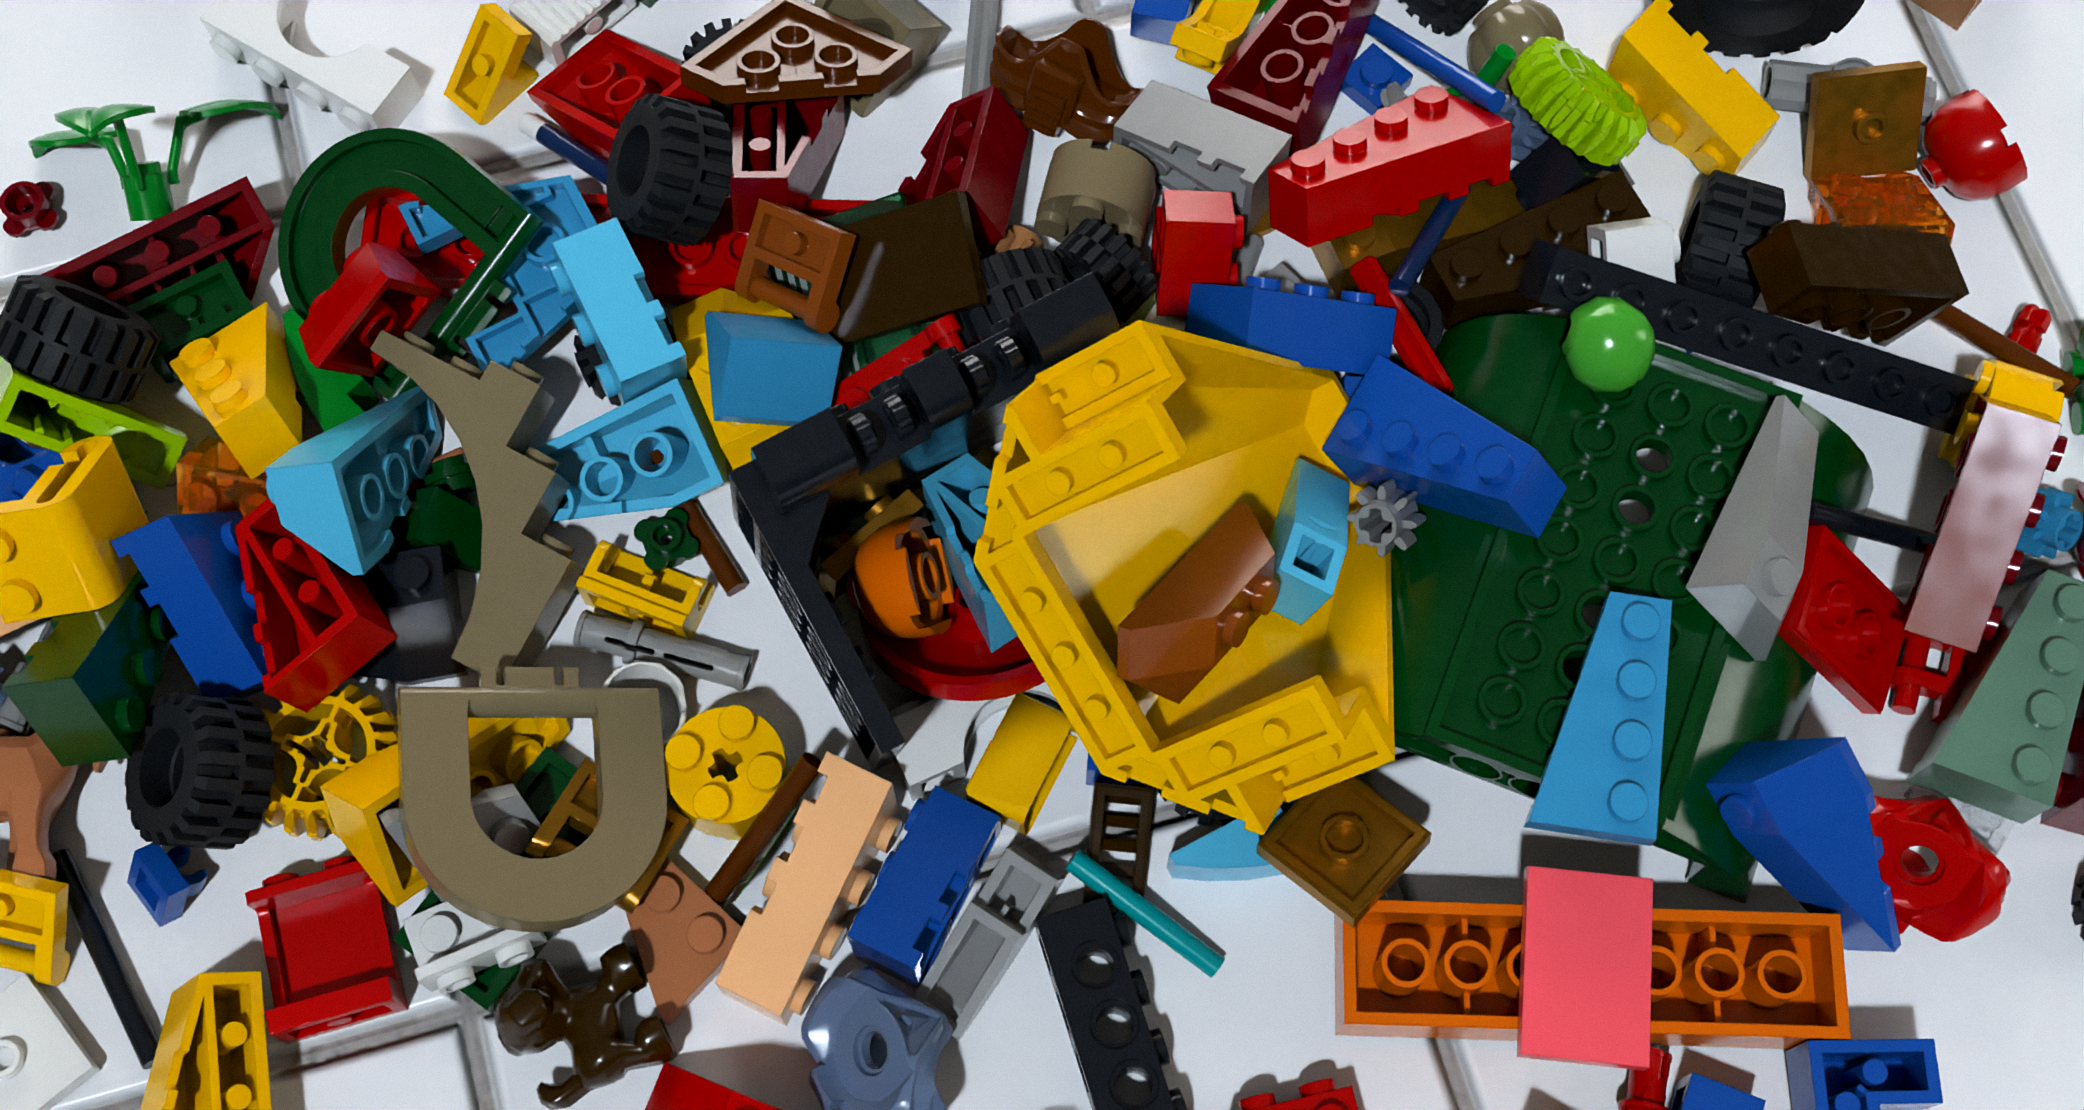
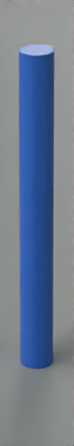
(1436, 64)

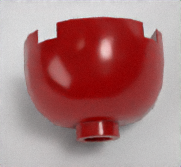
(1969, 150)

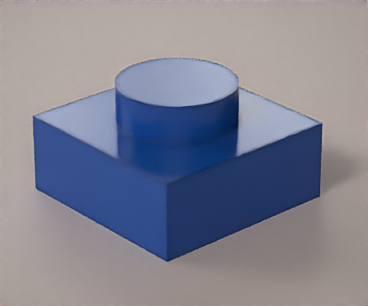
(1370, 75)

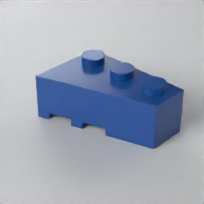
(200, 585)
(923, 886)

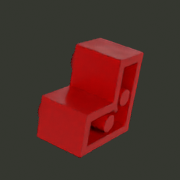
(1193, 245)

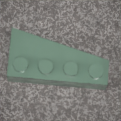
(2016, 709)

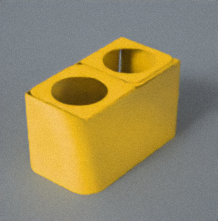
(1022, 762)

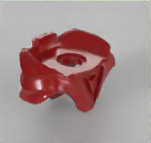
(1963, 888)

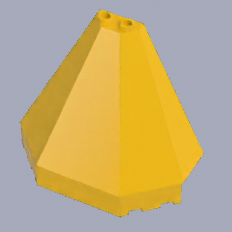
(1106, 488)

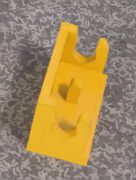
(630, 590)

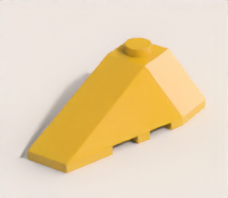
(498, 756)

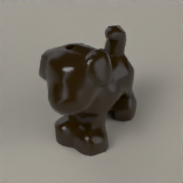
(542, 1011)

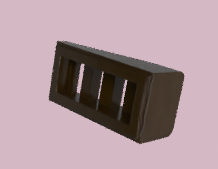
(1142, 823)

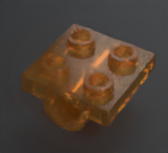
(1890, 202)

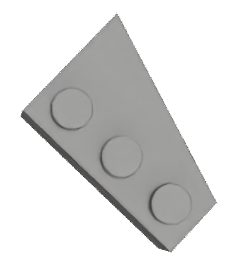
(1203, 147)

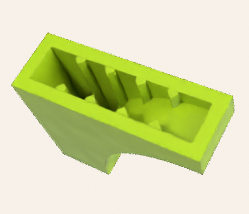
(59, 418)

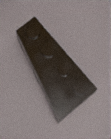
(1486, 269)

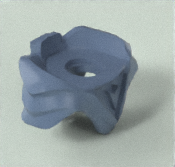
(861, 1069)

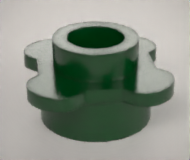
(669, 555)

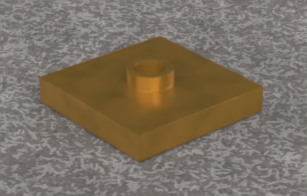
(1865, 120)
(1344, 846)

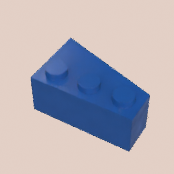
(1294, 325)

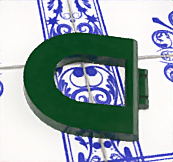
(443, 177)

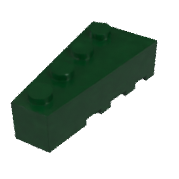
(94, 678)

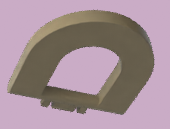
(474, 870)

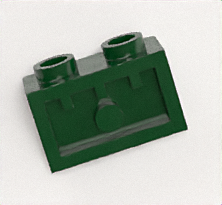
(192, 311)

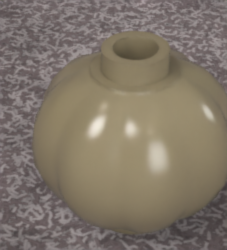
(1513, 24)

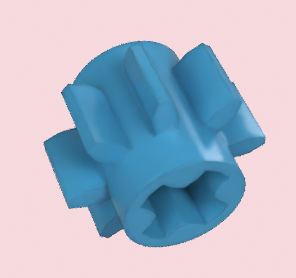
(2056, 528)

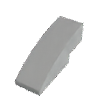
(988, 937)

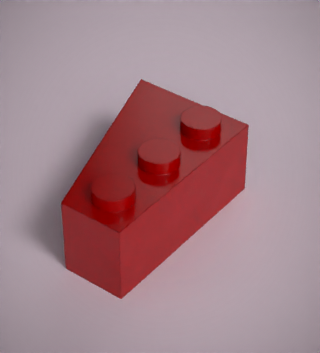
(310, 612)

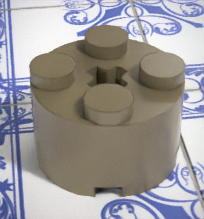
(1096, 185)

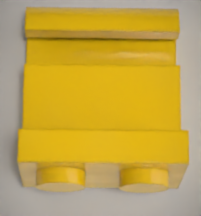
(60, 534)

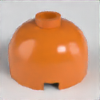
(902, 580)

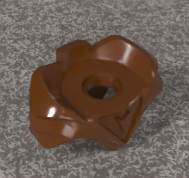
(1063, 81)

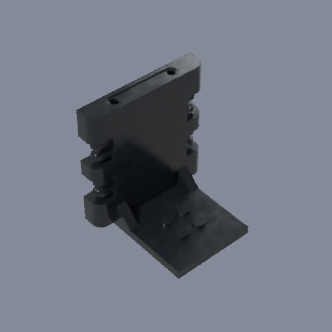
(846, 460)

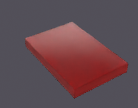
(1845, 622)

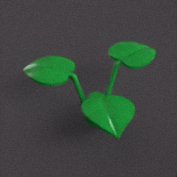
(144, 183)

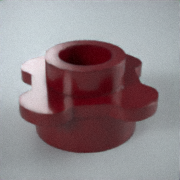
(22, 196)

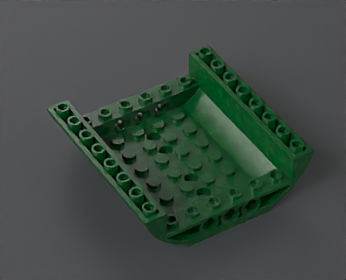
(1498, 612)

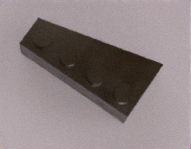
(1856, 277)

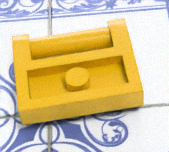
(35, 914)

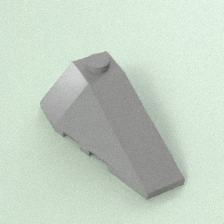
(1761, 533)

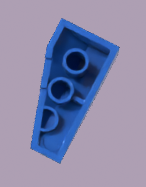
(1809, 824)

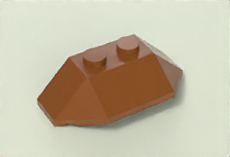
(1199, 608)

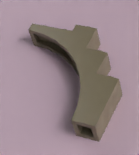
(518, 491)

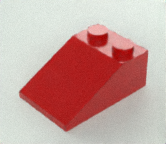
(601, 83)

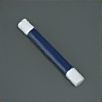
(564, 146)

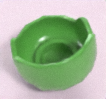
(1609, 344)

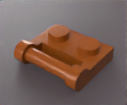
(801, 248)

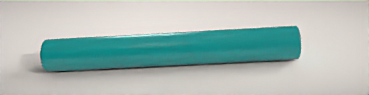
(1144, 913)

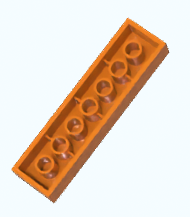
(1713, 975)

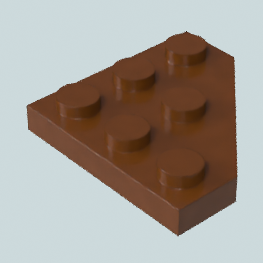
(795, 54)

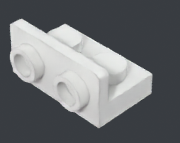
(456, 946)

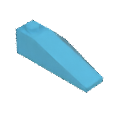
(355, 478)

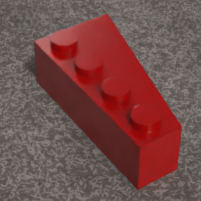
(1388, 165)

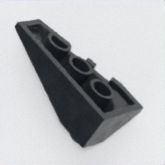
(423, 606)

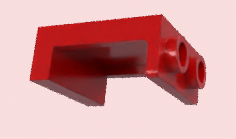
(327, 950)

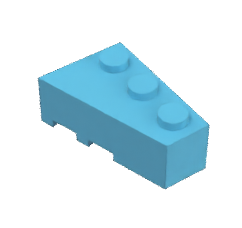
(616, 311)
(957, 515)

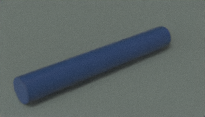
(1425, 245)

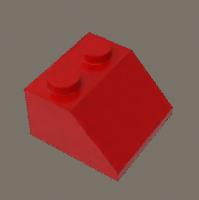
(371, 294)

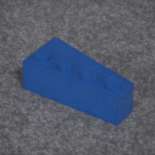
(1441, 451)

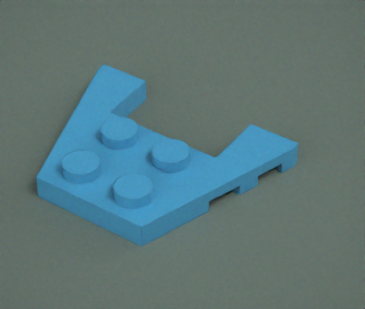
(536, 297)

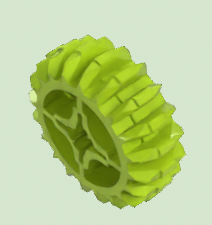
(1577, 101)

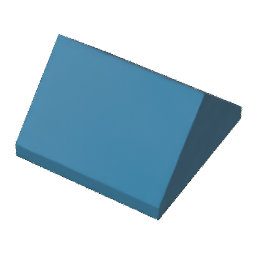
(769, 368)

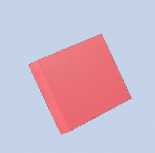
(1585, 968)

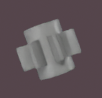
(1386, 517)

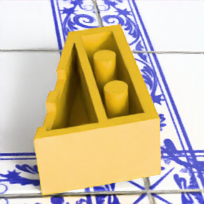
(212, 1047)

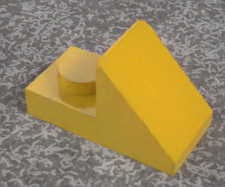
(491, 65)

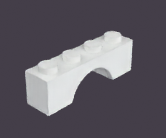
(360, 87)
(940, 735)

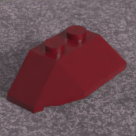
(178, 245)

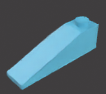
(612, 460)

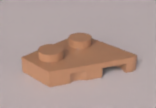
(680, 939)

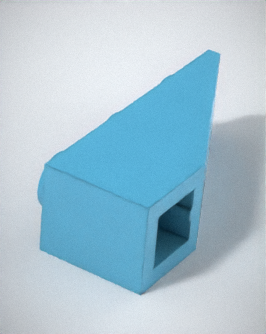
(1309, 540)

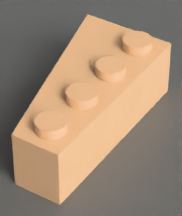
(812, 891)

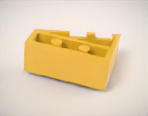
(1687, 96)
(246, 387)

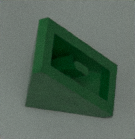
(444, 521)

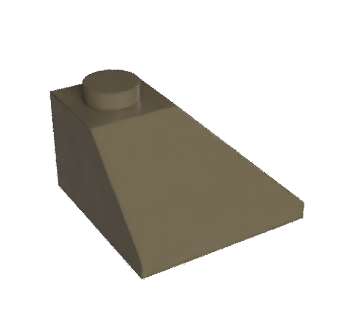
(894, 19)

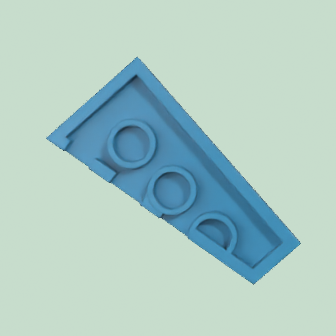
(1610, 740)

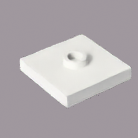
(37, 1050)

